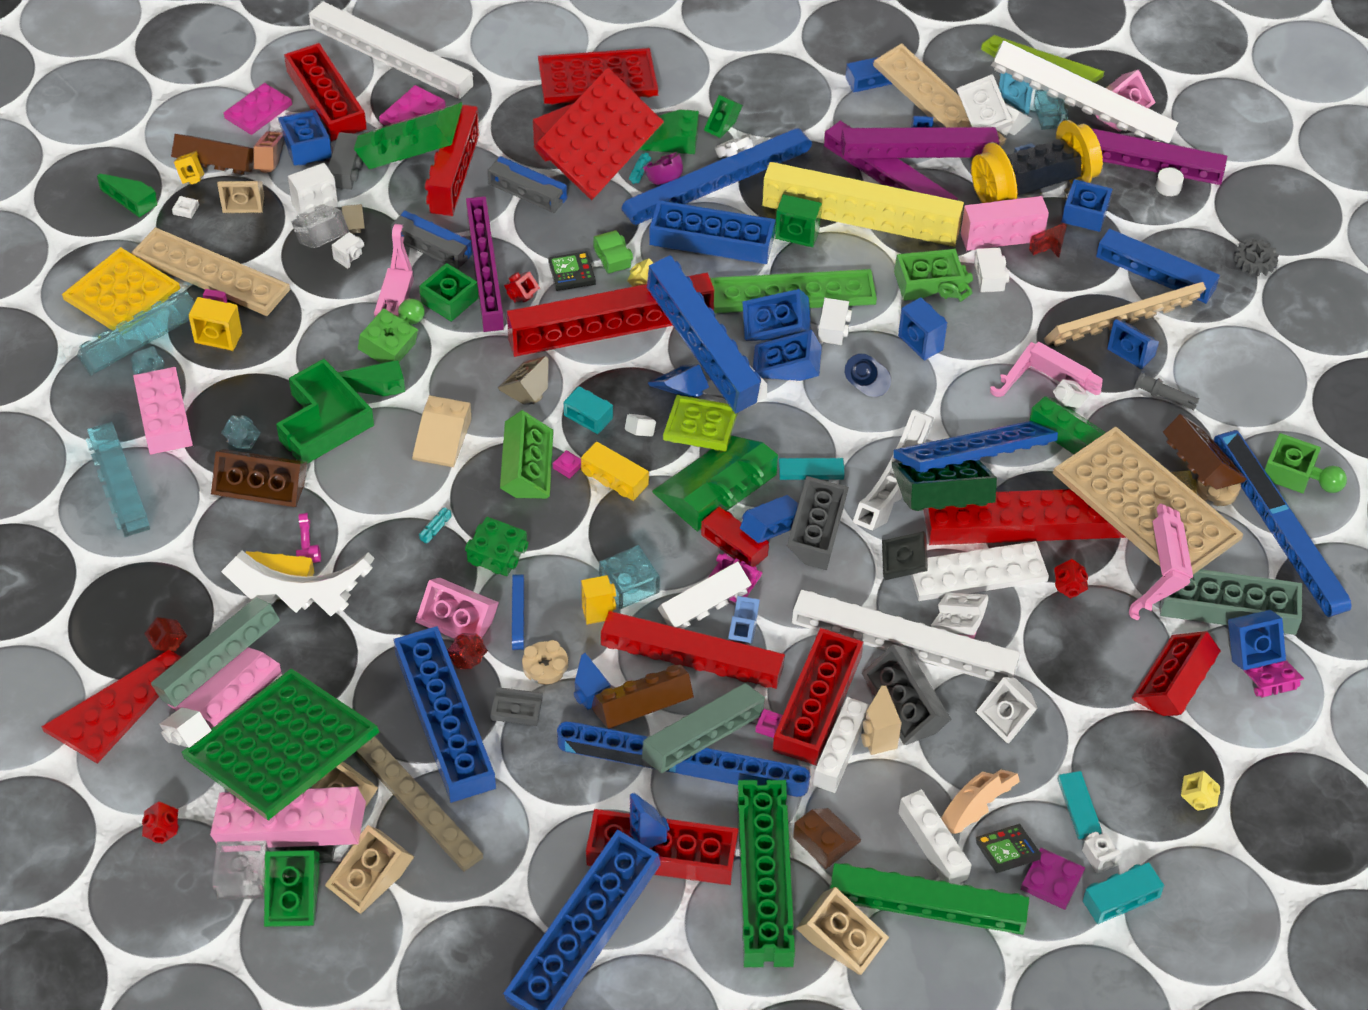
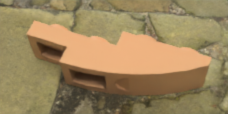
(973, 798)

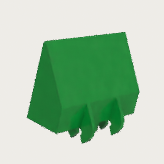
(408, 137)
(718, 480)

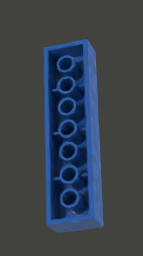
(703, 334)
(444, 714)
(583, 925)

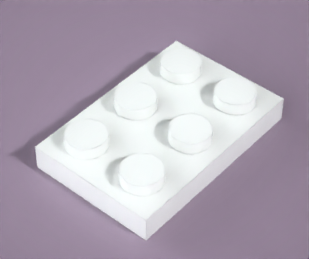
(984, 104)

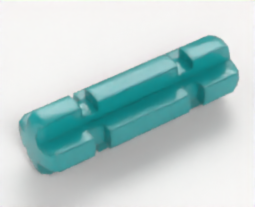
(638, 170)
(435, 525)

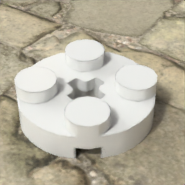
(732, 146)

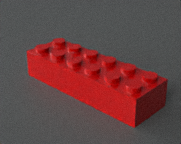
(325, 90)
(452, 164)
(818, 696)
(689, 853)

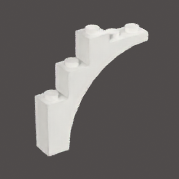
(877, 505)
(327, 590)

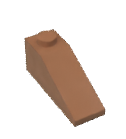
(268, 151)

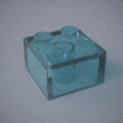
(632, 576)

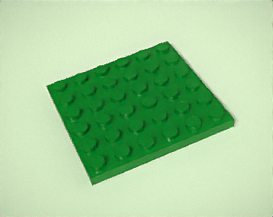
(280, 743)

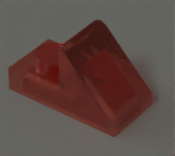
(1049, 239)

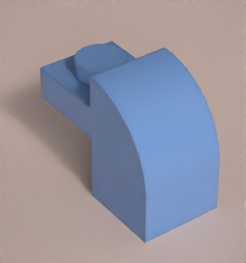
(744, 620)

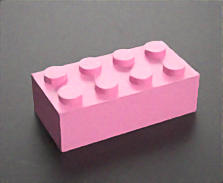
(1003, 222)
(162, 410)

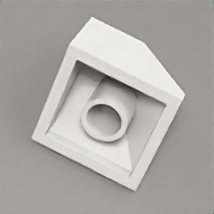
(1007, 708)

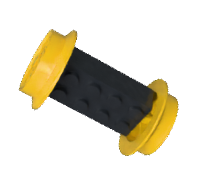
(1068, 157)

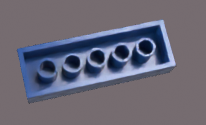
(712, 232)

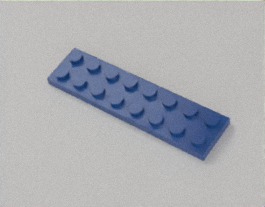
(974, 445)

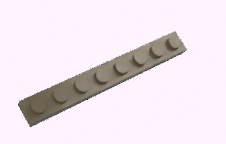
(419, 804)

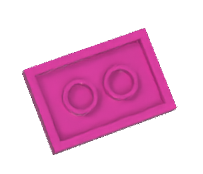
(411, 104)
(257, 108)

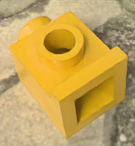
(182, 165)

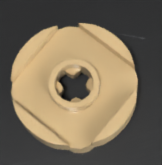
(1220, 497)
(545, 651)

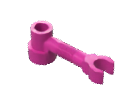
(307, 550)

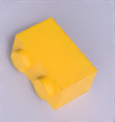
(597, 598)

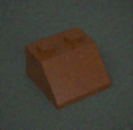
(824, 836)

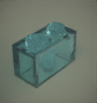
(1049, 110)

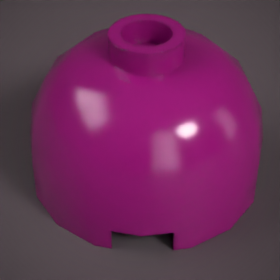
(665, 169)

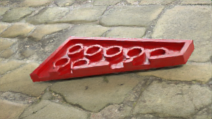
(106, 716)

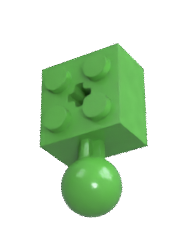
(390, 336)
(1294, 463)

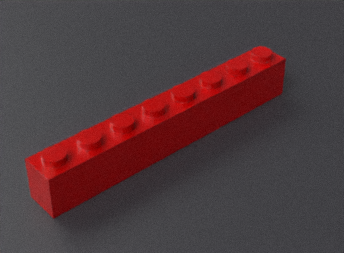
(692, 649)

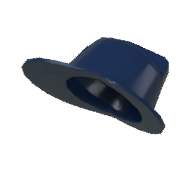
(867, 375)

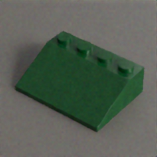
(947, 486)

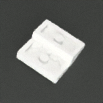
(961, 613)

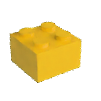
(215, 323)

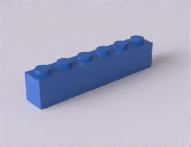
(1155, 264)

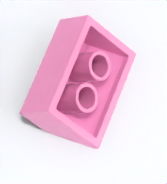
(1133, 88)
(455, 609)

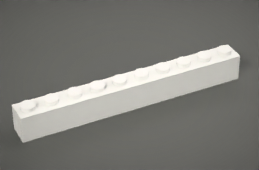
(391, 50)
(1083, 93)
(923, 641)

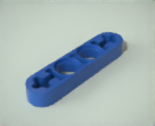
(518, 612)

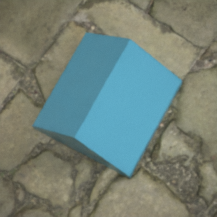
(1015, 93)

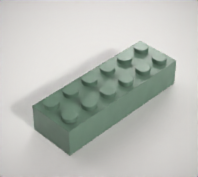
(1223, 596)

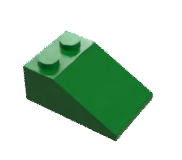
(675, 134)
(290, 888)

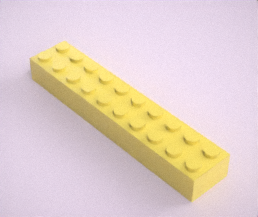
(867, 203)

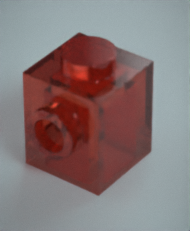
(165, 634)

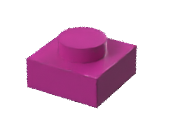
(215, 295)
(567, 464)
(768, 723)

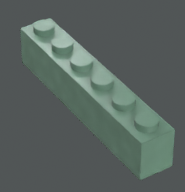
(215, 652)
(702, 727)

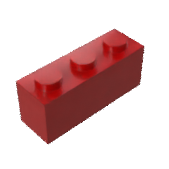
(725, 533)

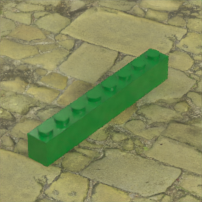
(932, 898)

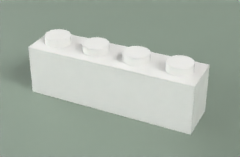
(705, 596)
(840, 745)
(934, 838)

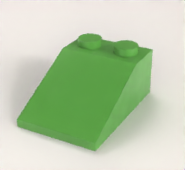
(923, 272)

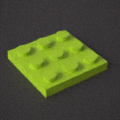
(700, 423)

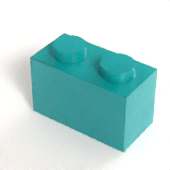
(588, 410)

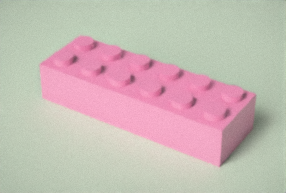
(312, 819)

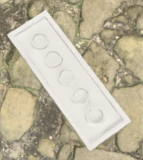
(981, 571)

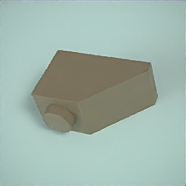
(354, 217)

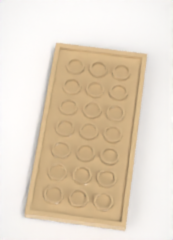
(1128, 487)

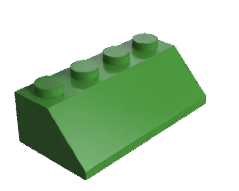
(526, 457)

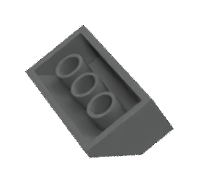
(817, 521)
(910, 691)

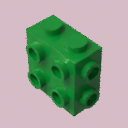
(496, 546)

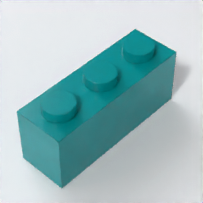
(1123, 892)

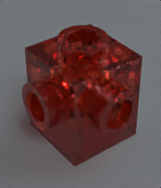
(467, 650)

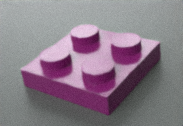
(1053, 879)

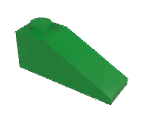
(129, 193)
(377, 379)

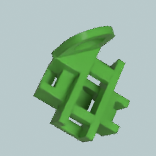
(954, 291)

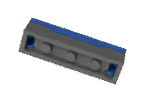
(527, 184)
(434, 240)

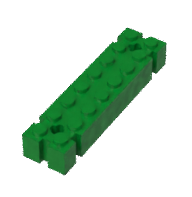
(765, 874)

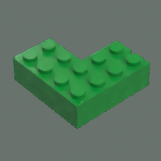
(329, 413)

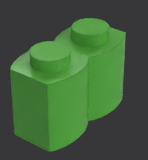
(612, 251)

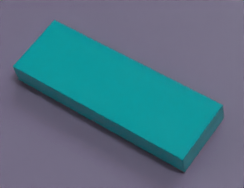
(812, 467)
(1079, 804)

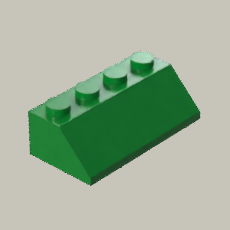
(1072, 429)

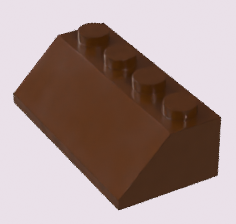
(215, 153)
(1202, 454)
(258, 477)
(643, 696)

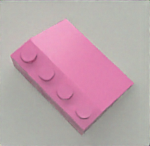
(232, 686)

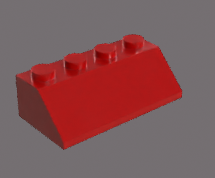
(1177, 673)

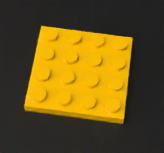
(120, 289)

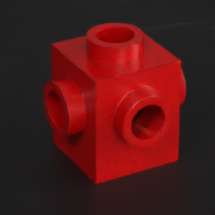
(521, 286)
(1071, 578)
(160, 822)

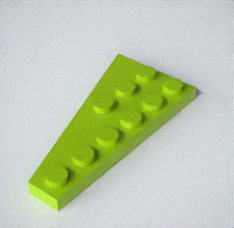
(992, 45)

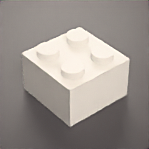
(312, 188)

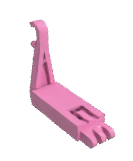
(397, 278)
(1053, 365)
(1173, 560)

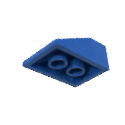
(305, 137)
(776, 316)
(789, 357)

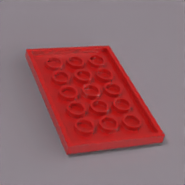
(570, 75)
(599, 133)

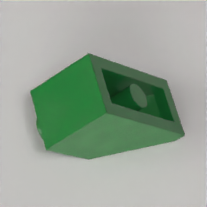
(722, 116)

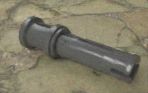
(1157, 387)

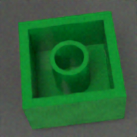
(798, 220)
(448, 292)

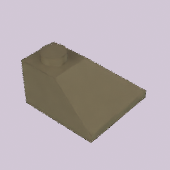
(527, 381)

